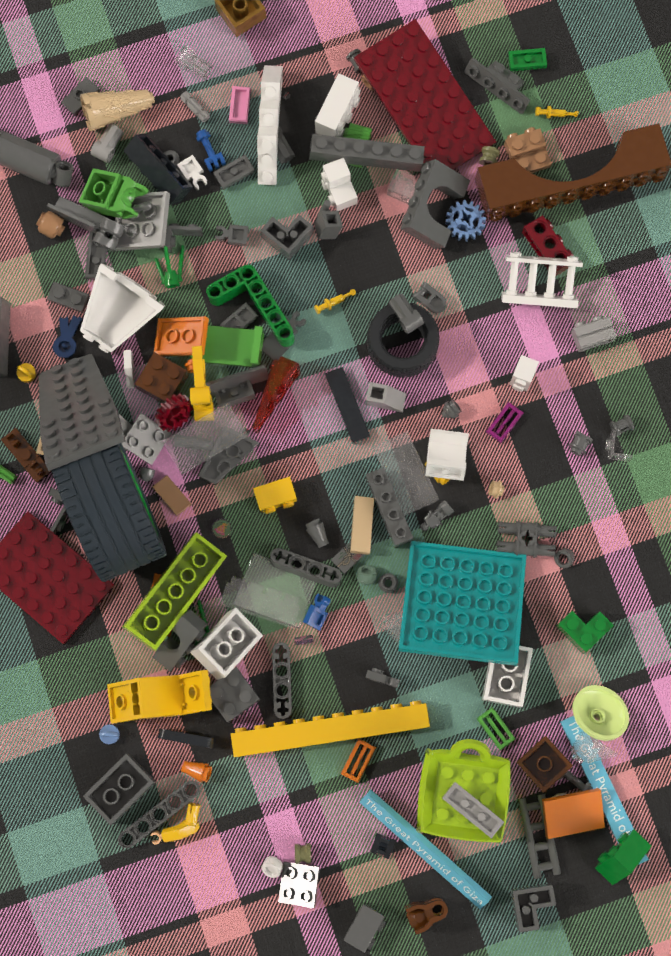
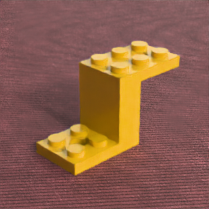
(159, 696)

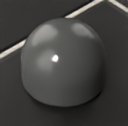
(568, 553)

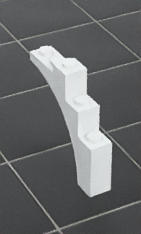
(269, 124)

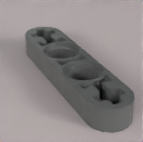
(304, 570)
(282, 680)

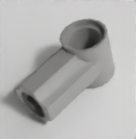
(105, 147)

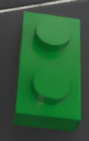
(527, 59)

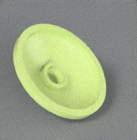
(606, 707)

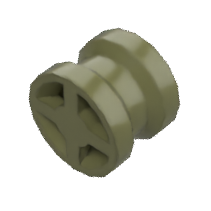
(489, 155)
(302, 853)

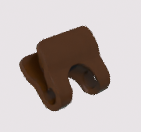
(422, 916)

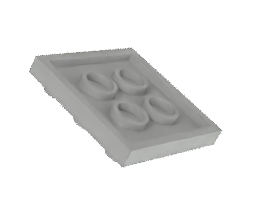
(149, 227)

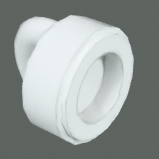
(272, 867)

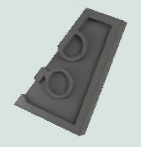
(224, 462)

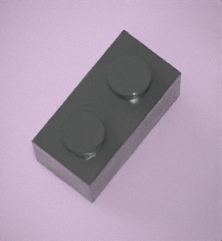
(364, 928)

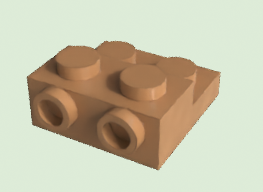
(528, 150)

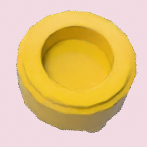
(26, 372)

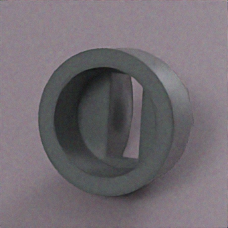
(146, 474)

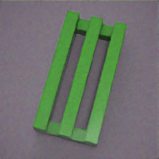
(502, 724)

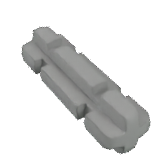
(194, 106)

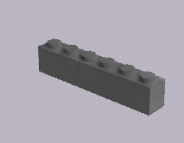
(367, 152)

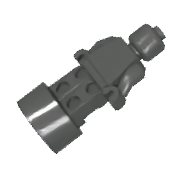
(433, 518)

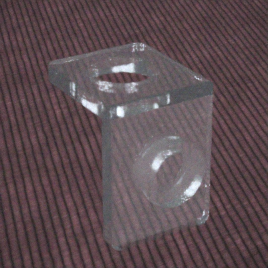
(610, 443)

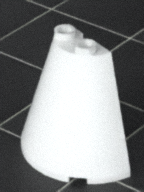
(117, 309)

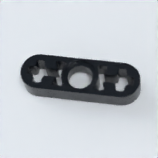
(186, 738)

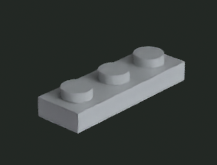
(473, 810)

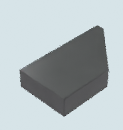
(241, 318)

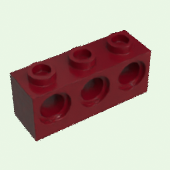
(538, 241)

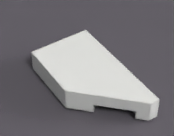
(129, 368)

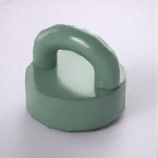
(366, 574)

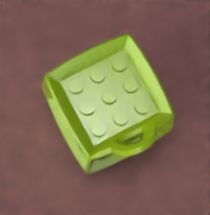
(481, 776)

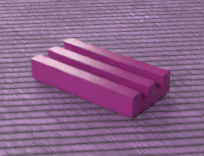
(495, 435)

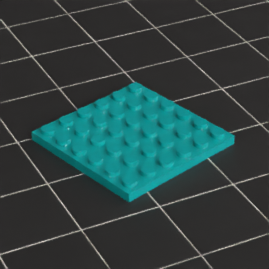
(463, 603)

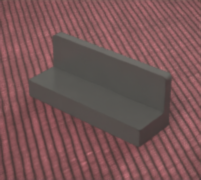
(77, 214)

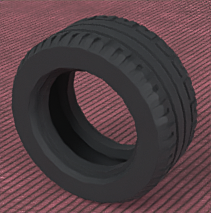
(402, 366)

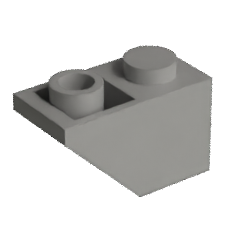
(385, 397)

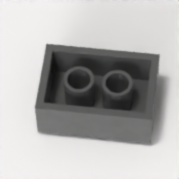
(119, 789)

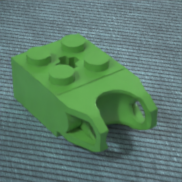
(111, 194)

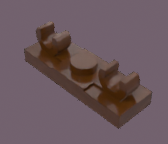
(26, 455)

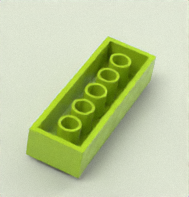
(174, 591)

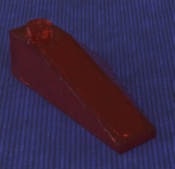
(280, 379)

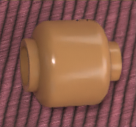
(50, 224)

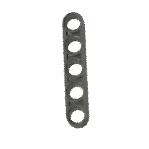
(152, 821)

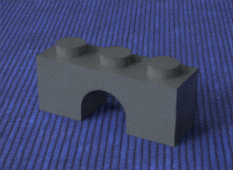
(189, 629)

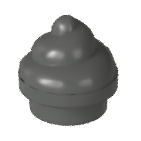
(451, 409)

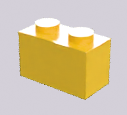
(275, 495)

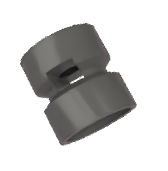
(111, 228)

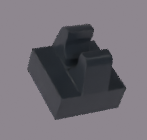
(382, 846)

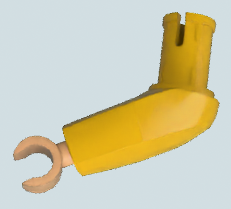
(183, 829)

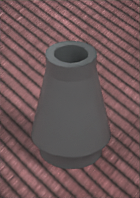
(317, 532)

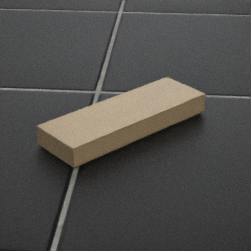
(362, 525)

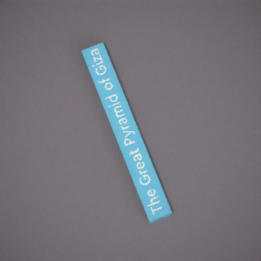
(598, 777)
(425, 849)

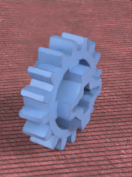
(472, 216)

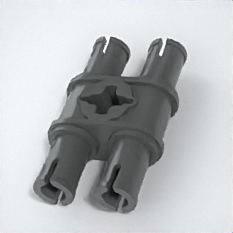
(533, 531)

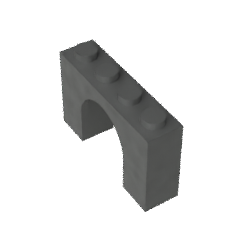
(417, 218)

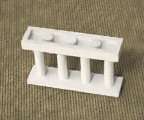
(530, 296)

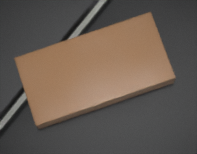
(172, 495)

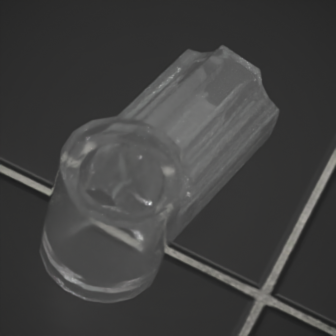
(189, 60)

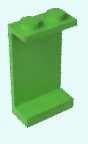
(234, 346)

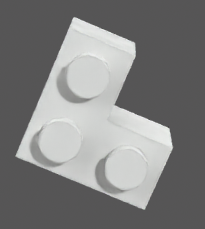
(337, 180)

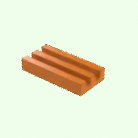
(366, 745)

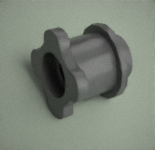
(580, 443)

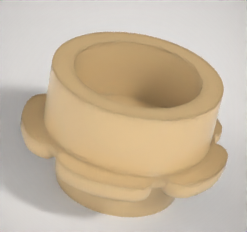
(496, 489)

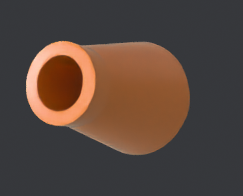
(198, 771)

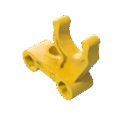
(200, 394)

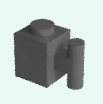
(328, 222)

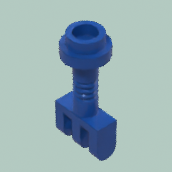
(202, 136)

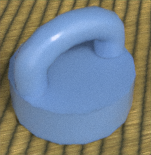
(109, 734)

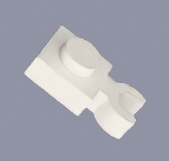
(191, 170)

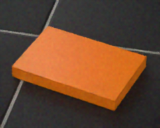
(178, 335)
(573, 813)

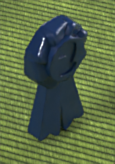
(65, 345)

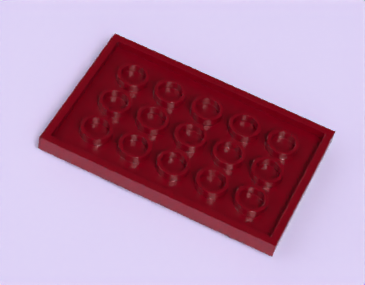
(48, 578)

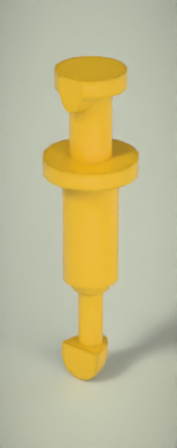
(554, 112)
(332, 302)

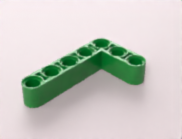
(250, 285)

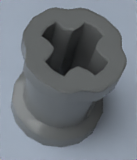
(350, 57)
(622, 425)

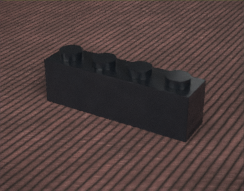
(157, 167)

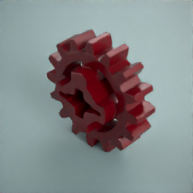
(173, 412)

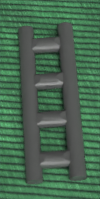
(532, 846)

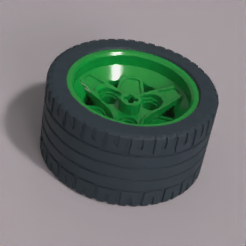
(109, 512)

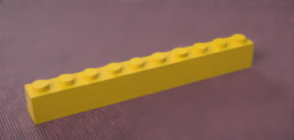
(330, 729)

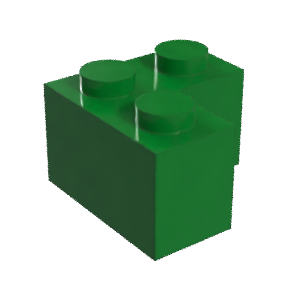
(584, 635)
(623, 858)

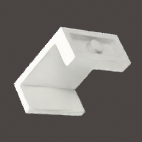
(447, 454)

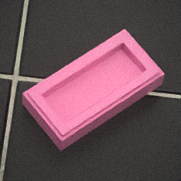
(239, 105)

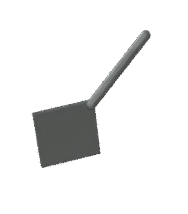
(272, 347)

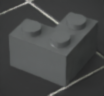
(288, 239)
(527, 900)

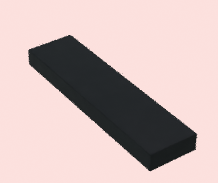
(347, 405)

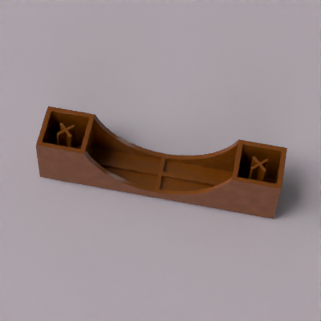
(510, 189)

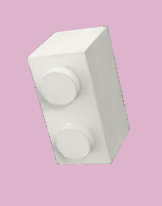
(523, 373)

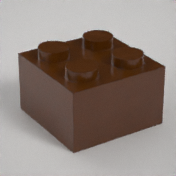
(161, 378)
(544, 764)

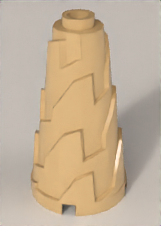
(112, 106)

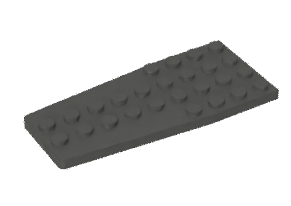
(76, 412)

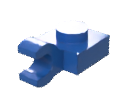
(316, 614)

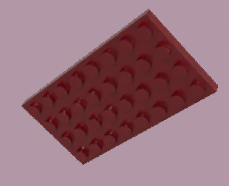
(424, 97)

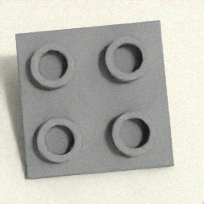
(145, 439)

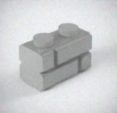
(593, 333)

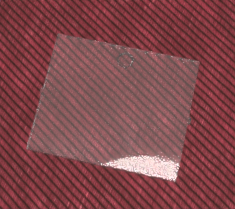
(274, 592)

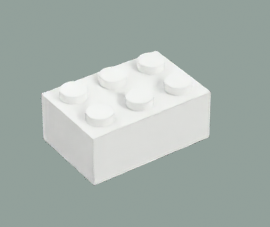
(338, 107)
(226, 644)
(508, 683)

